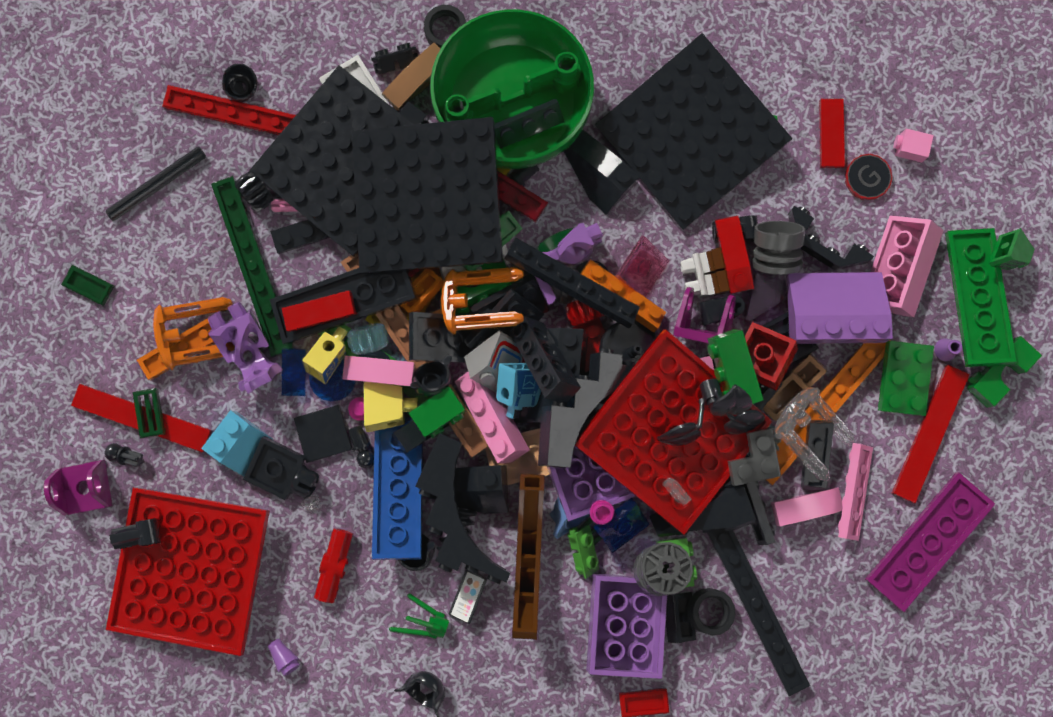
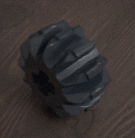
(254, 191)

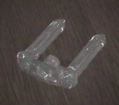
(795, 414)

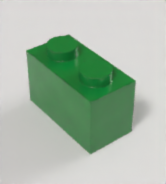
(438, 412)

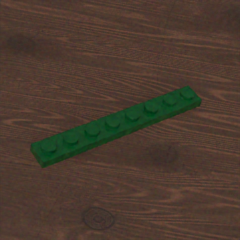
(249, 260)

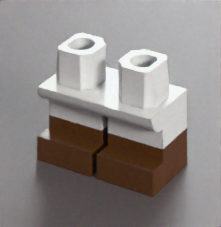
(704, 264)

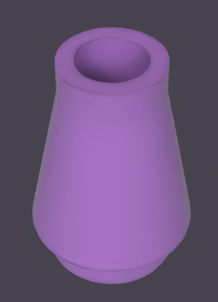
(943, 349)
(283, 657)

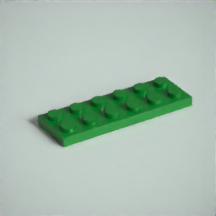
(980, 299)

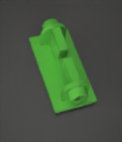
(585, 559)

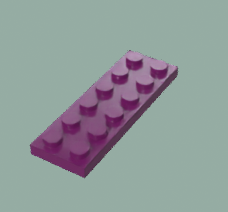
(930, 541)

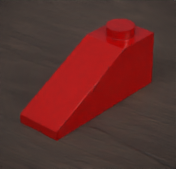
(734, 254)

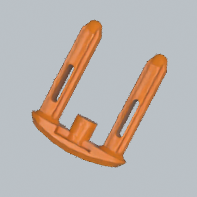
(451, 300)
(165, 337)

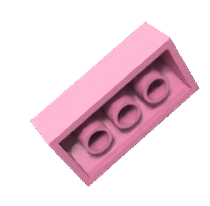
(906, 260)

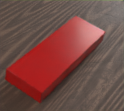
(831, 133)
(319, 311)

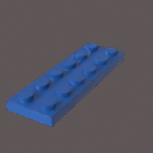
(396, 499)

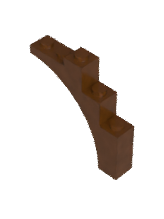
(528, 557)

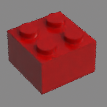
(770, 354)

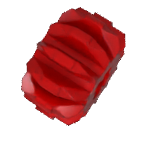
(580, 313)

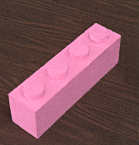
(490, 415)

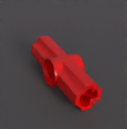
(333, 565)

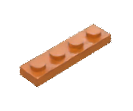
(648, 314)
(192, 338)

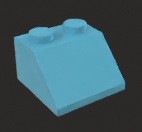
(234, 442)

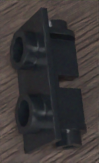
(386, 59)

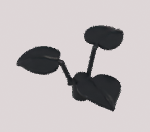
(732, 403)

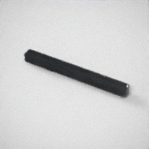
(155, 183)

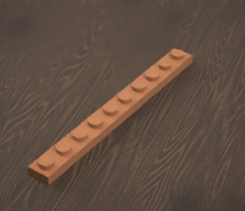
(398, 329)

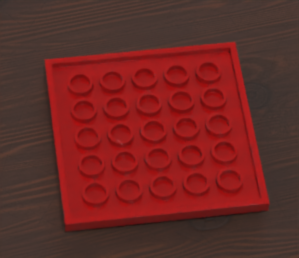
(649, 402)
(197, 580)

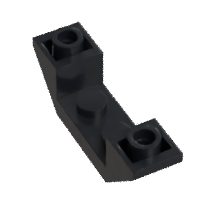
(829, 256)

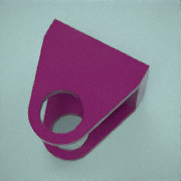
(683, 322)
(66, 491)

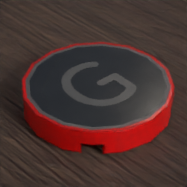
(868, 177)

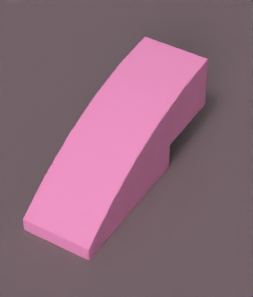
(378, 370)
(807, 506)

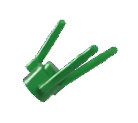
(435, 626)

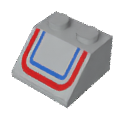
(485, 359)

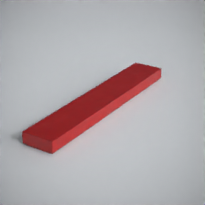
(226, 110)
(124, 413)
(930, 433)

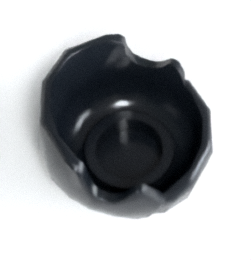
(233, 79)

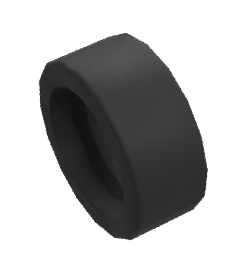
(434, 14)
(727, 618)

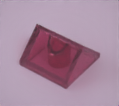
(642, 266)

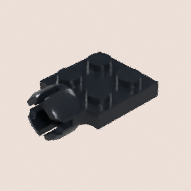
(280, 470)

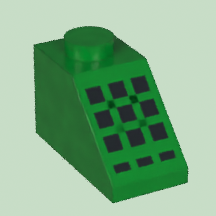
(1012, 251)

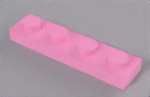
(855, 492)

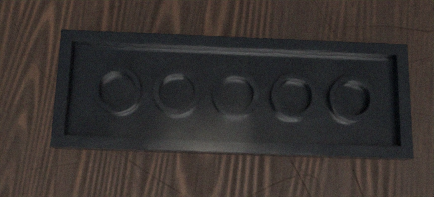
(370, 294)

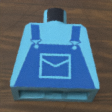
(516, 388)

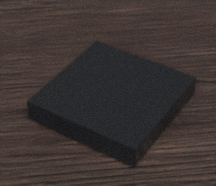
(322, 433)

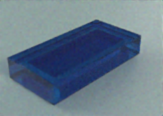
(293, 372)

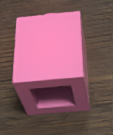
(913, 145)

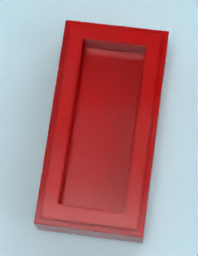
(644, 702)

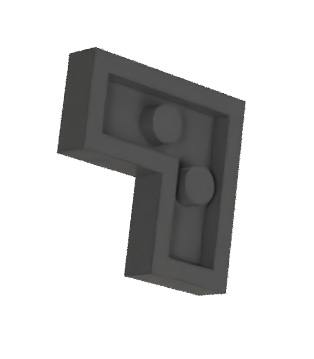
(762, 461)

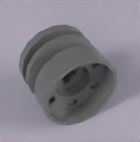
(778, 247)
(649, 568)

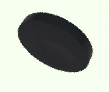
(628, 342)

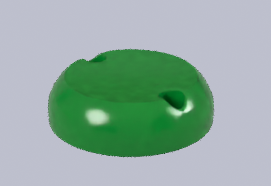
(510, 65)

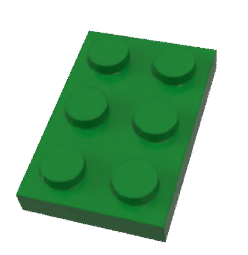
(905, 378)

